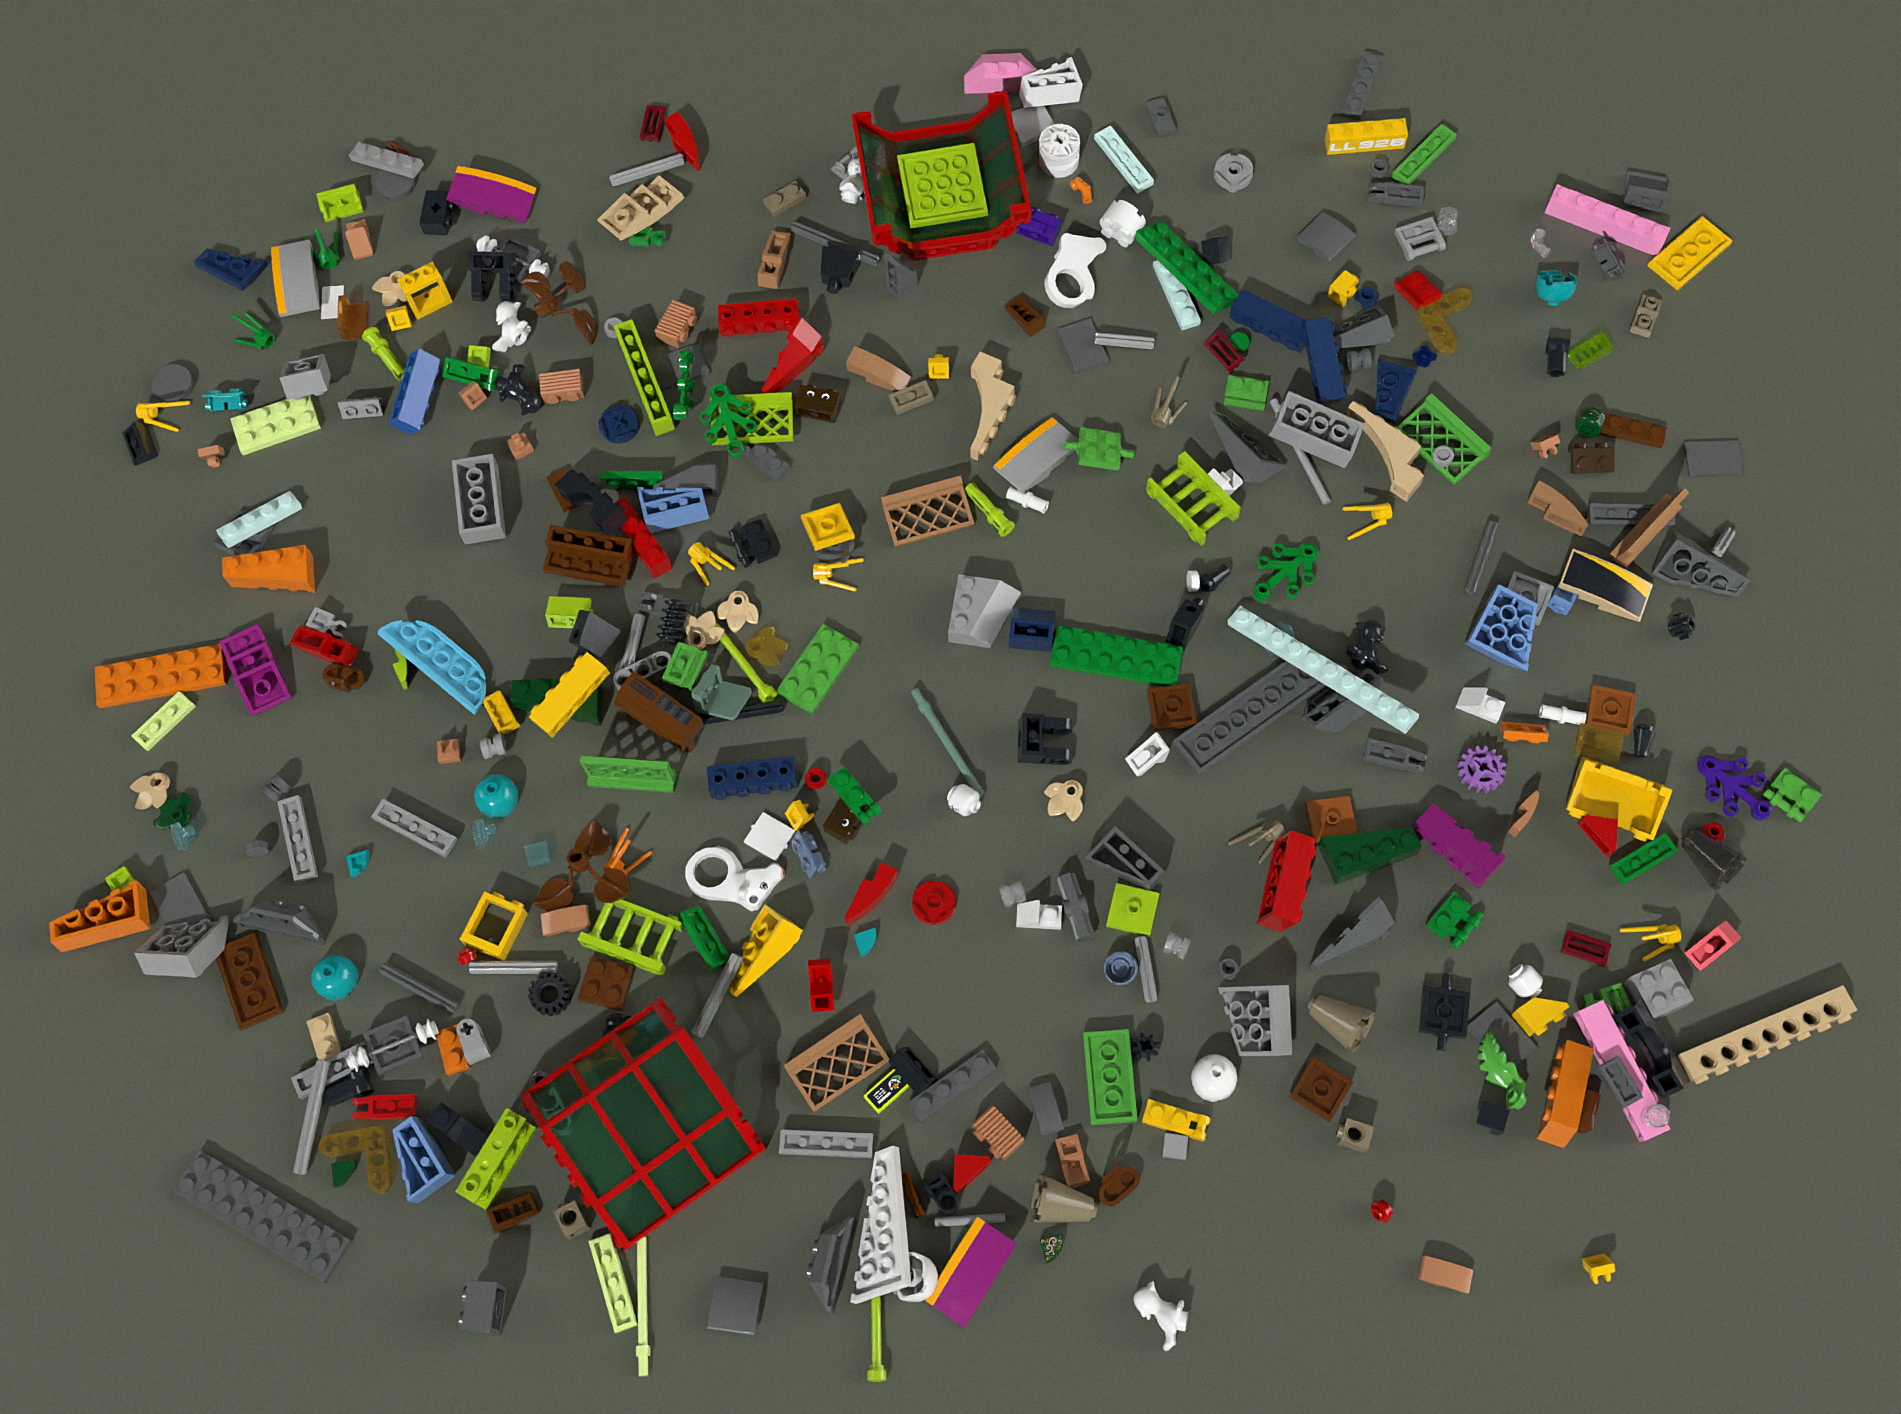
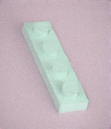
(1123, 159)
(1177, 297)
(259, 519)

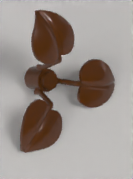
(540, 287)
(611, 887)

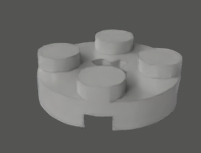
(1230, 181)

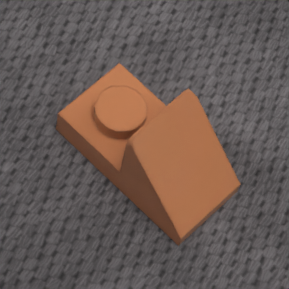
(359, 239)

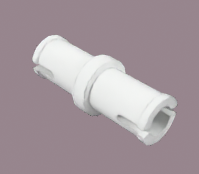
(1027, 499)
(1562, 714)

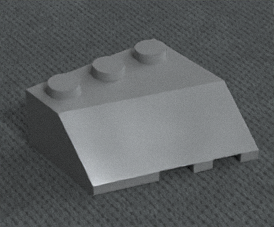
(980, 610)
(183, 948)
(1259, 1019)

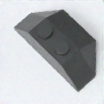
(1334, 711)
(281, 920)
(829, 1262)

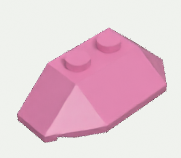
(997, 73)

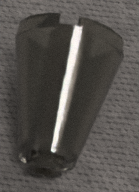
(1712, 858)

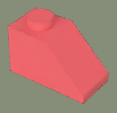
(1713, 945)

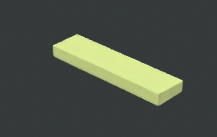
(613, 1283)

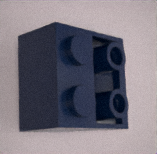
(1031, 629)

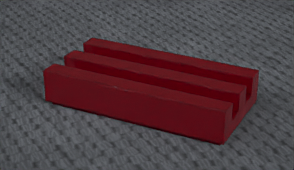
(651, 136)
(1235, 363)
(1584, 956)

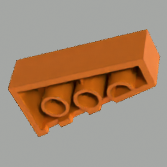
(272, 569)
(103, 920)
(1566, 1093)

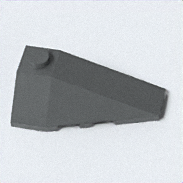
(1370, 926)

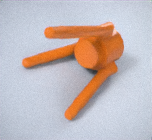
(614, 860)

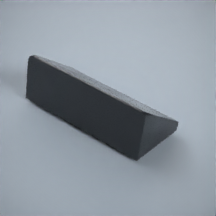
(139, 443)
(912, 1070)

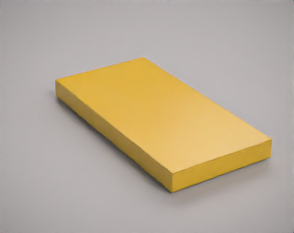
(1689, 253)

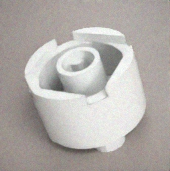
(1121, 222)

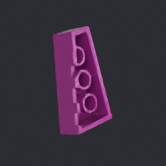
(1458, 846)

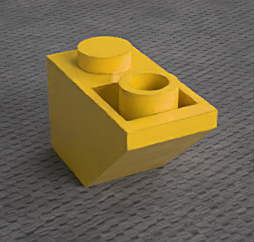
(1538, 1013)

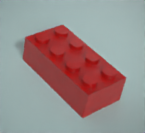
(1286, 881)

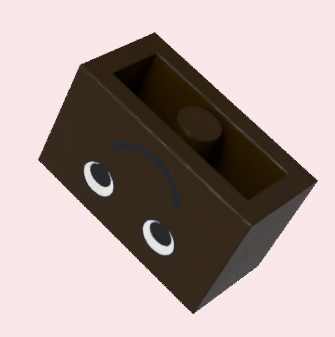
(817, 403)
(842, 822)

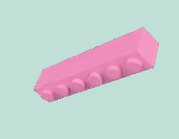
(1607, 220)
(1608, 1042)

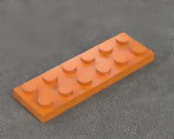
(160, 676)

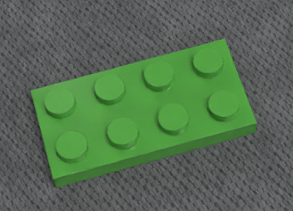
(817, 669)
(1110, 1077)

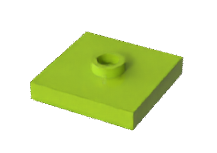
(1132, 910)

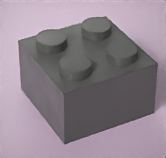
(483, 1308)

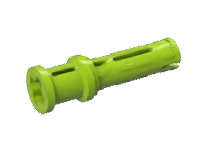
(380, 347)
(994, 515)

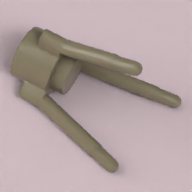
(1162, 416)
(1269, 831)

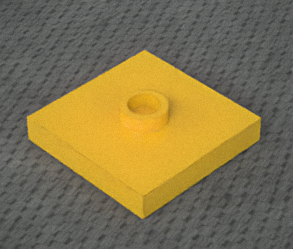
(827, 526)

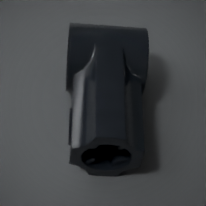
(1557, 351)
(355, 1086)

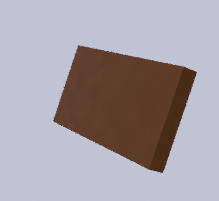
(249, 981)

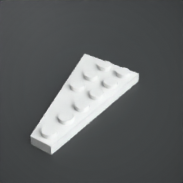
(884, 1234)

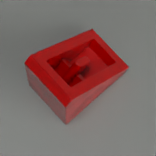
(1601, 831)
(967, 1169)

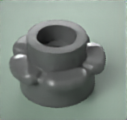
(1380, 165)
(1222, 965)

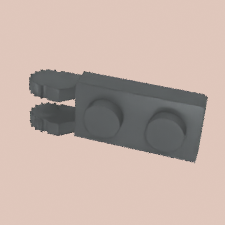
(1396, 194)
(767, 460)
(659, 604)
(1393, 756)

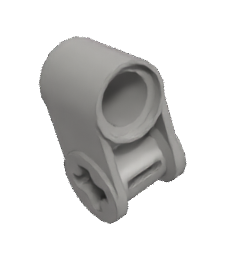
(473, 1045)

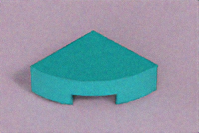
(358, 862)
(865, 941)

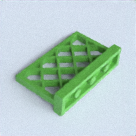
(1458, 430)
(629, 774)

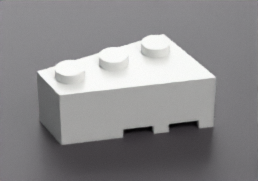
(1051, 86)

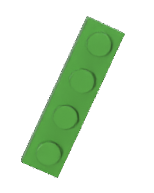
(1424, 155)

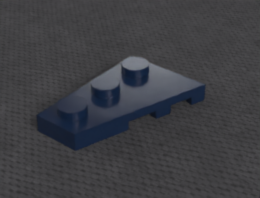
(230, 269)
(1392, 389)

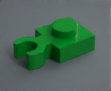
(648, 236)

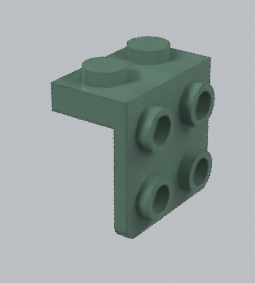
(719, 697)

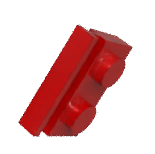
(1417, 290)

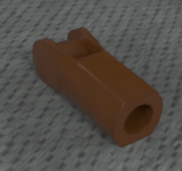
(1589, 1111)

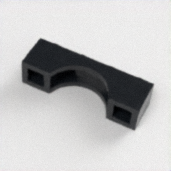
(577, 490)
(1664, 1065)

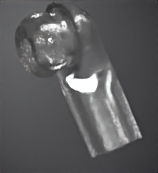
(1537, 242)

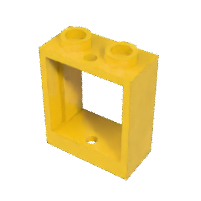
(429, 300)
(499, 952)

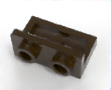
(1592, 459)

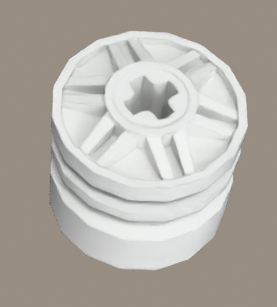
(1059, 150)

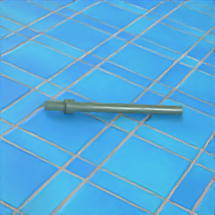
(926, 709)

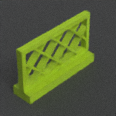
(768, 402)

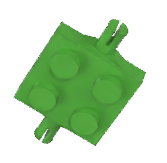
(1099, 448)

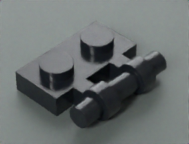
(758, 540)

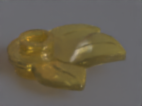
(769, 647)

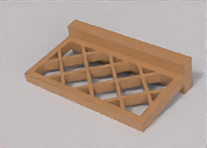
(922, 494)
(1647, 528)
(826, 1045)

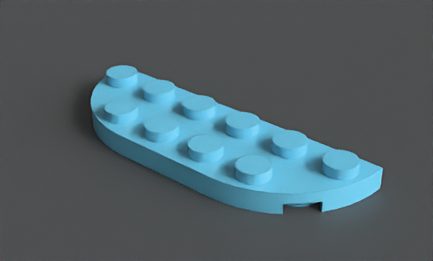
(439, 660)

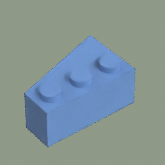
(672, 508)
(421, 1159)

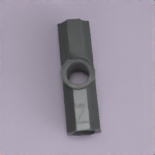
(1075, 907)

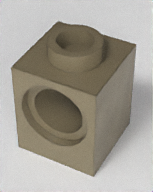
(1365, 1133)
(578, 1226)

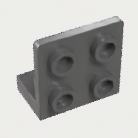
(1645, 191)

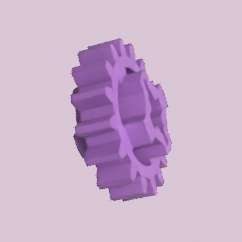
(1472, 763)

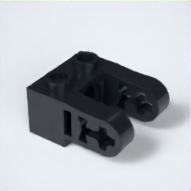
(492, 262)
(1030, 739)

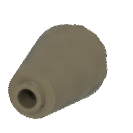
(1342, 1020)
(1060, 1203)

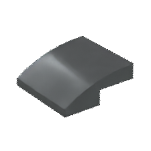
(1325, 236)
(250, 545)
(735, 1305)

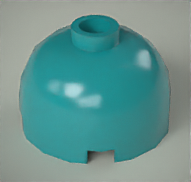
(1555, 287)
(496, 795)
(334, 977)

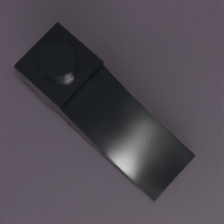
(458, 1129)

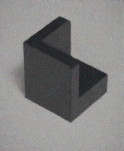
(1216, 250)
(1492, 1117)

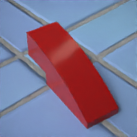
(683, 139)
(324, 646)
(871, 893)

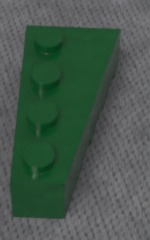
(530, 692)
(1365, 852)

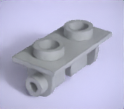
(841, 166)
(361, 408)

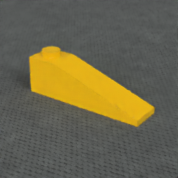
(770, 941)

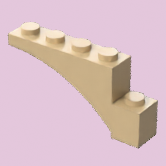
(995, 399)
(1395, 449)

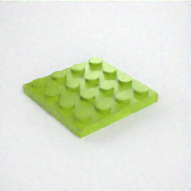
(942, 185)

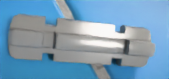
(1723, 541)

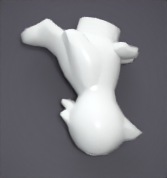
(852, 185)
(512, 329)
(1168, 1315)

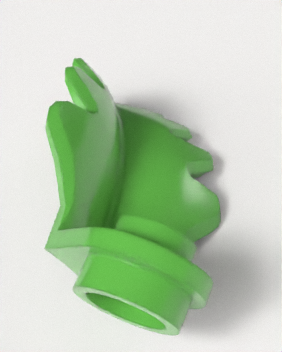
(1502, 1072)

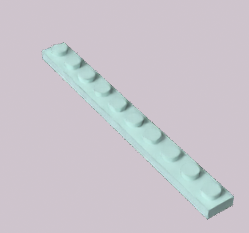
(1323, 669)

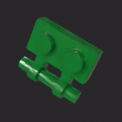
(1449, 915)

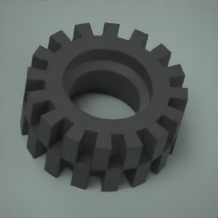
(549, 1007)

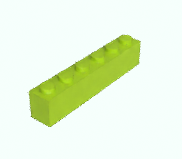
(644, 377)

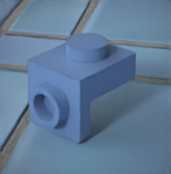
(1562, 601)

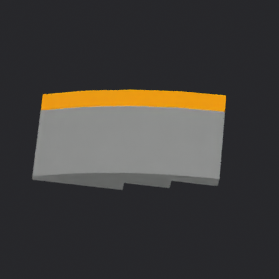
(295, 278)
(1035, 455)

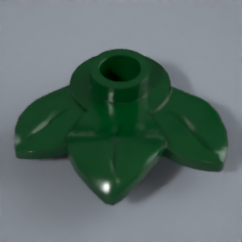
(173, 812)

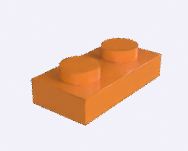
(1522, 731)
(451, 1050)

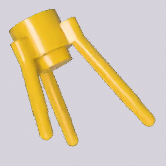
(150, 410)
(1380, 512)
(701, 555)
(823, 571)
(1666, 935)

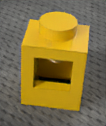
(1343, 288)

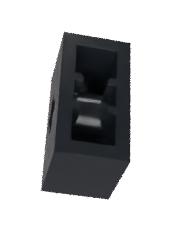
(436, 213)

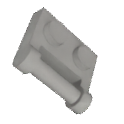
(1418, 233)

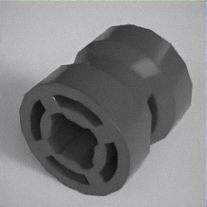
(1359, 359)
(271, 792)

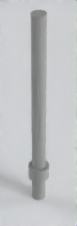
(1306, 464)

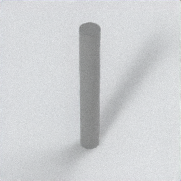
(969, 1219)

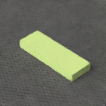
(163, 721)

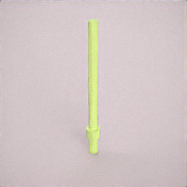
(643, 1348)

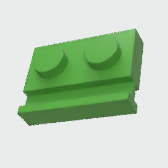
(1246, 392)
(685, 666)

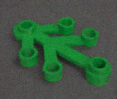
(686, 385)
(726, 417)
(1287, 568)

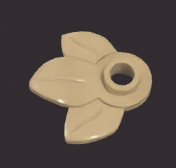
(390, 288)
(737, 614)
(704, 628)
(150, 791)
(1062, 801)

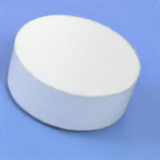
(1193, 581)

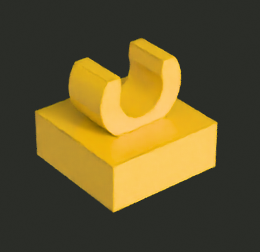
(398, 318)
(938, 367)
(798, 815)
(1599, 1265)

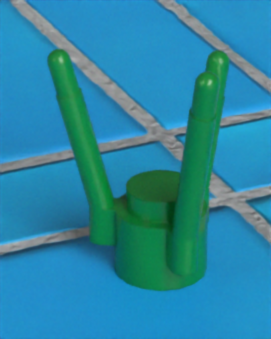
(326, 259)
(262, 336)

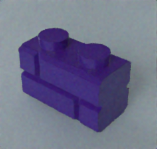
(1041, 228)

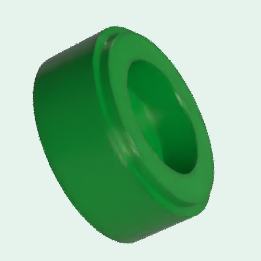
(1240, 342)

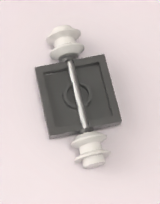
(526, 255)
(392, 1045)

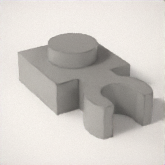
(324, 622)

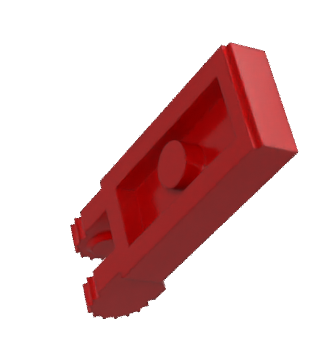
(386, 1107)

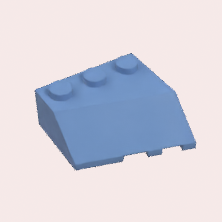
(1505, 628)

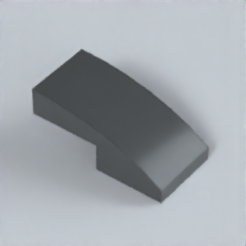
(1045, 1108)

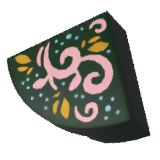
(1052, 1247)

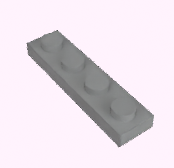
(386, 160)
(414, 828)
(297, 839)
(337, 1071)
(826, 1144)

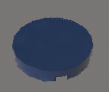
(619, 424)

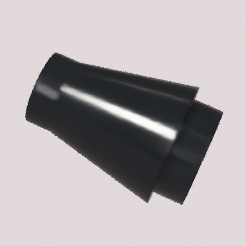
(1212, 579)
(1643, 740)

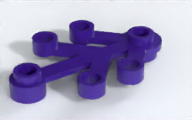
(1732, 784)

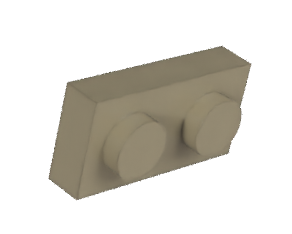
(784, 198)
(911, 397)

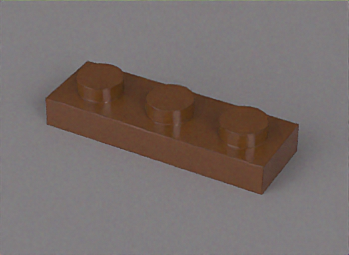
(1634, 430)

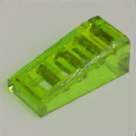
(1599, 338)

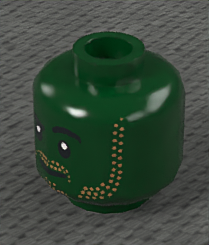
(1590, 421)

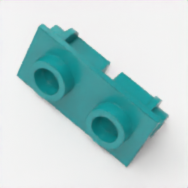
(217, 400)

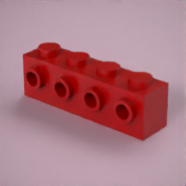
(757, 317)

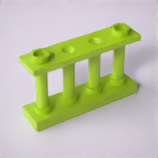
(1202, 481)
(633, 955)
(496, 1159)

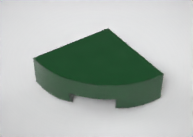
(342, 1172)

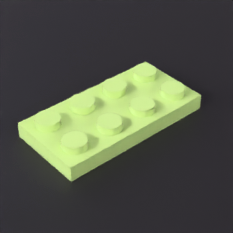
(274, 424)

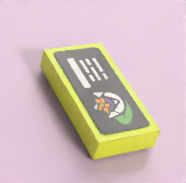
(886, 1091)

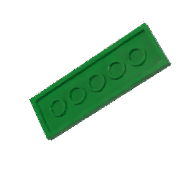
(1186, 266)
(1116, 656)

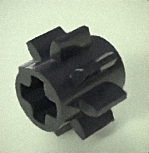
(1681, 626)
(1141, 1042)

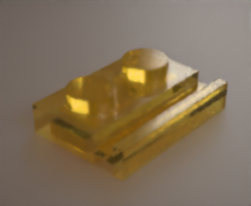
(1598, 743)

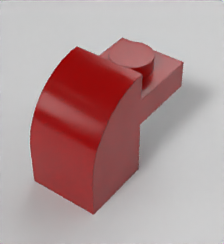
(821, 985)

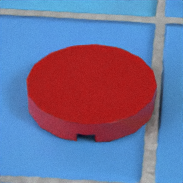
(933, 902)

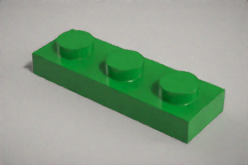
(630, 479)
(1643, 859)
(704, 938)

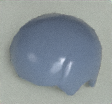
(1120, 968)

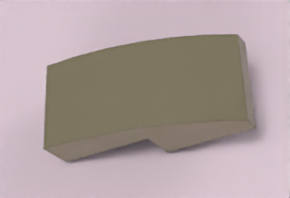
(1645, 316)

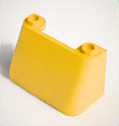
(1618, 795)

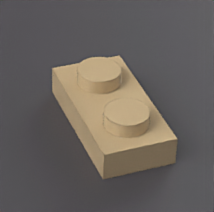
(324, 1036)

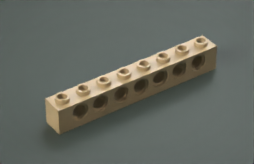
(1836, 1001)

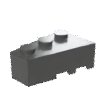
(1126, 860)

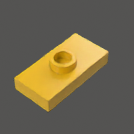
(500, 712)

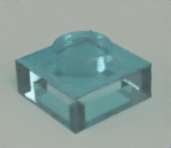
(537, 854)

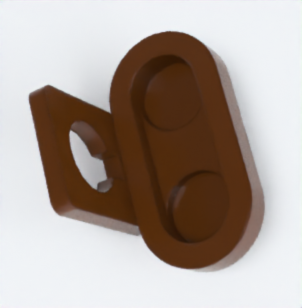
(343, 677)
(1118, 1185)

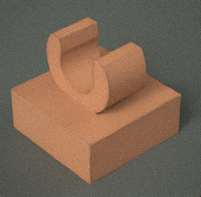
(472, 395)
(1545, 443)
(519, 445)
(211, 455)
(448, 751)

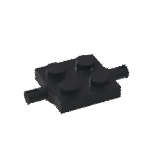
(1444, 1012)

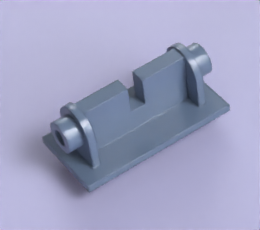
(803, 845)

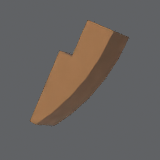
(773, 259)
(877, 370)
(1557, 509)

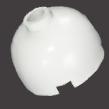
(1214, 1077)
(923, 1279)

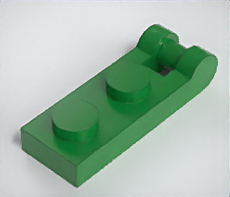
(468, 372)
(853, 795)

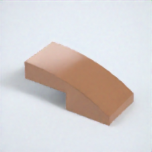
(1526, 811)
(565, 919)
(1072, 1161)
(1445, 1274)

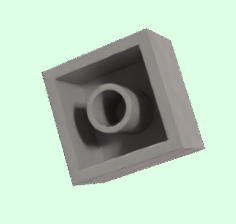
(305, 377)
(1659, 989)

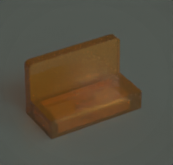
(351, 319)

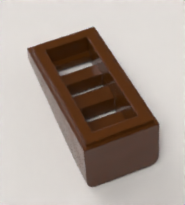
(1031, 325)
(500, 1208)

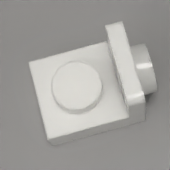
(1227, 481)

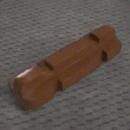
(393, 146)
(912, 1195)

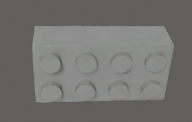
(1316, 429)
(478, 499)

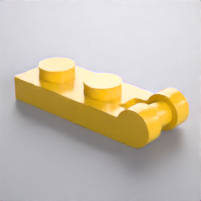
(1175, 1120)

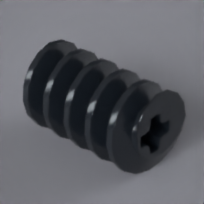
(673, 620)

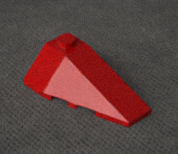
(799, 354)

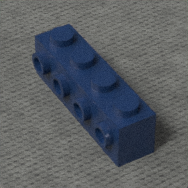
(1268, 320)
(1323, 360)
(752, 777)

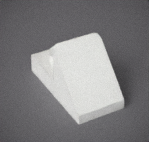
(1479, 704)
(1149, 753)
(1035, 915)

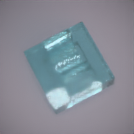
(482, 833)
(182, 836)

